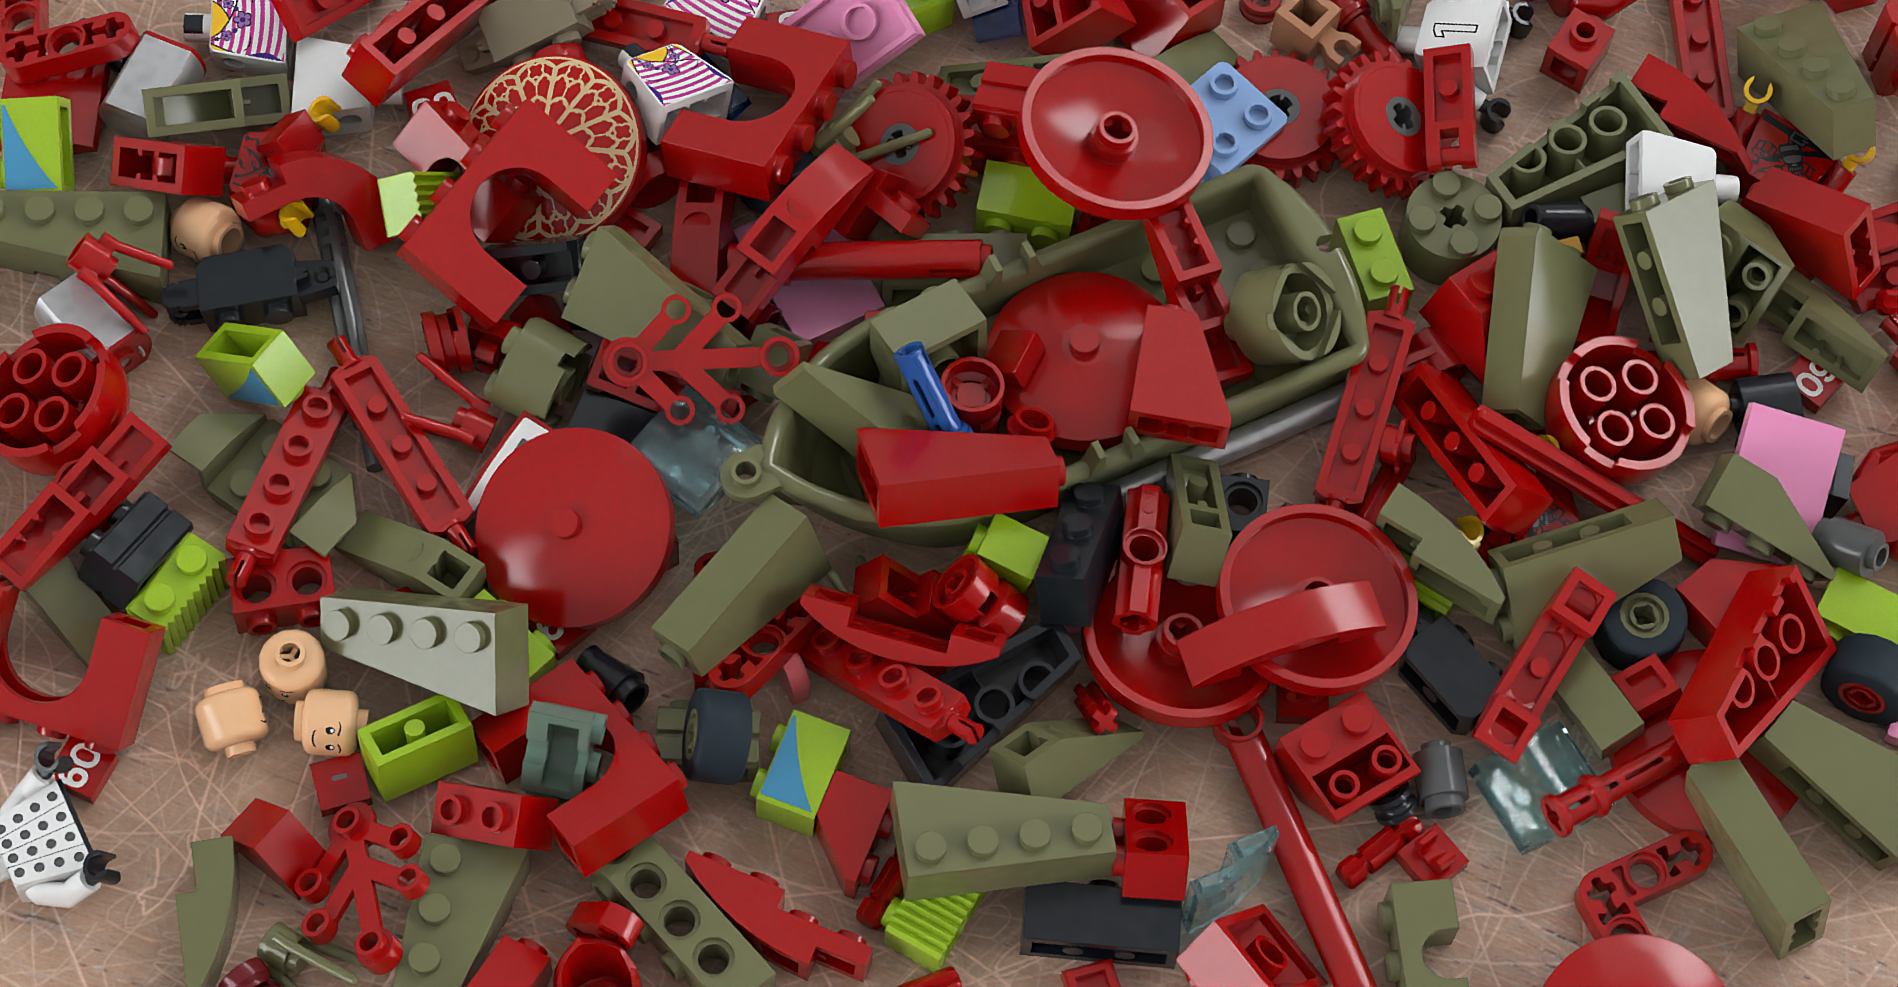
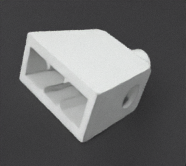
(319, 73)
(1659, 158)

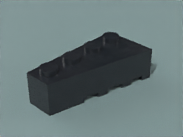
(999, 697)

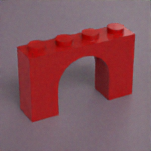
(761, 153)
(443, 242)
(110, 697)
(621, 808)

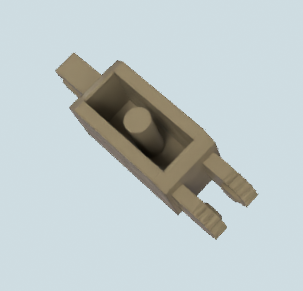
(520, 28)

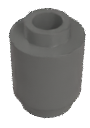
(1852, 545)
(1442, 779)

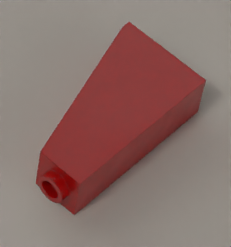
(954, 474)

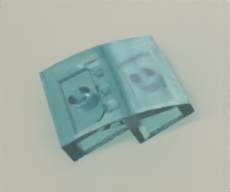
(694, 452)
(1515, 790)
(1224, 889)

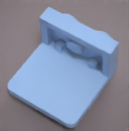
(1239, 118)

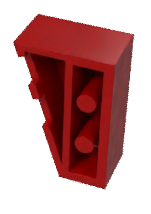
(1074, 24)

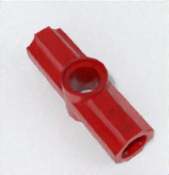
(1138, 580)

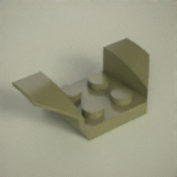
(229, 455)

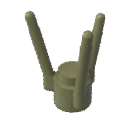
(842, 133)
(292, 951)

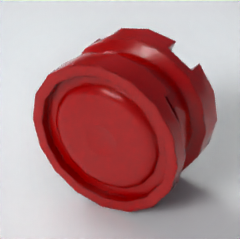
(447, 340)

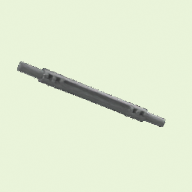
(344, 306)

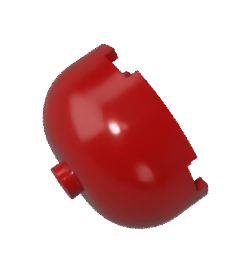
(58, 399)
(1619, 410)

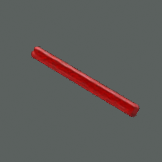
(1575, 475)

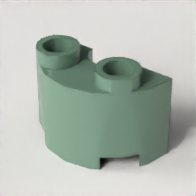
(561, 749)

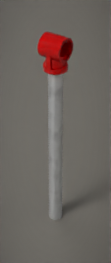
(1425, 347)

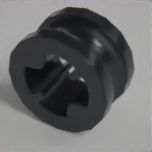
(1395, 806)

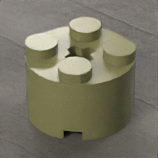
(1448, 226)
(1283, 314)
(539, 370)

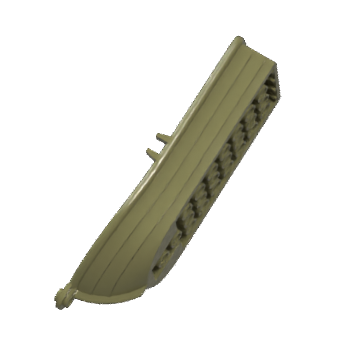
(1251, 225)

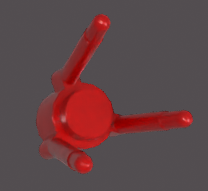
(94, 264)
(469, 426)

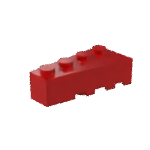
(1752, 667)

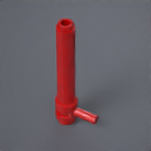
(888, 260)

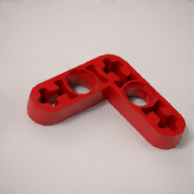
(25, 50)
(761, 668)
(1627, 895)

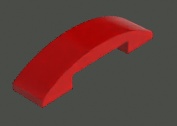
(838, 614)
(1279, 628)
(1541, 663)

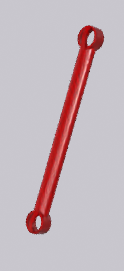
(1296, 853)

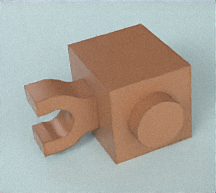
(1312, 30)

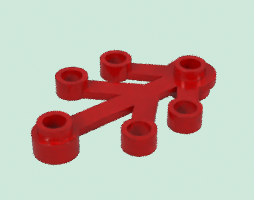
(690, 359)
(351, 834)

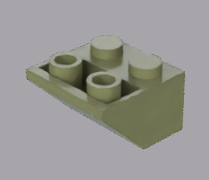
(1752, 264)

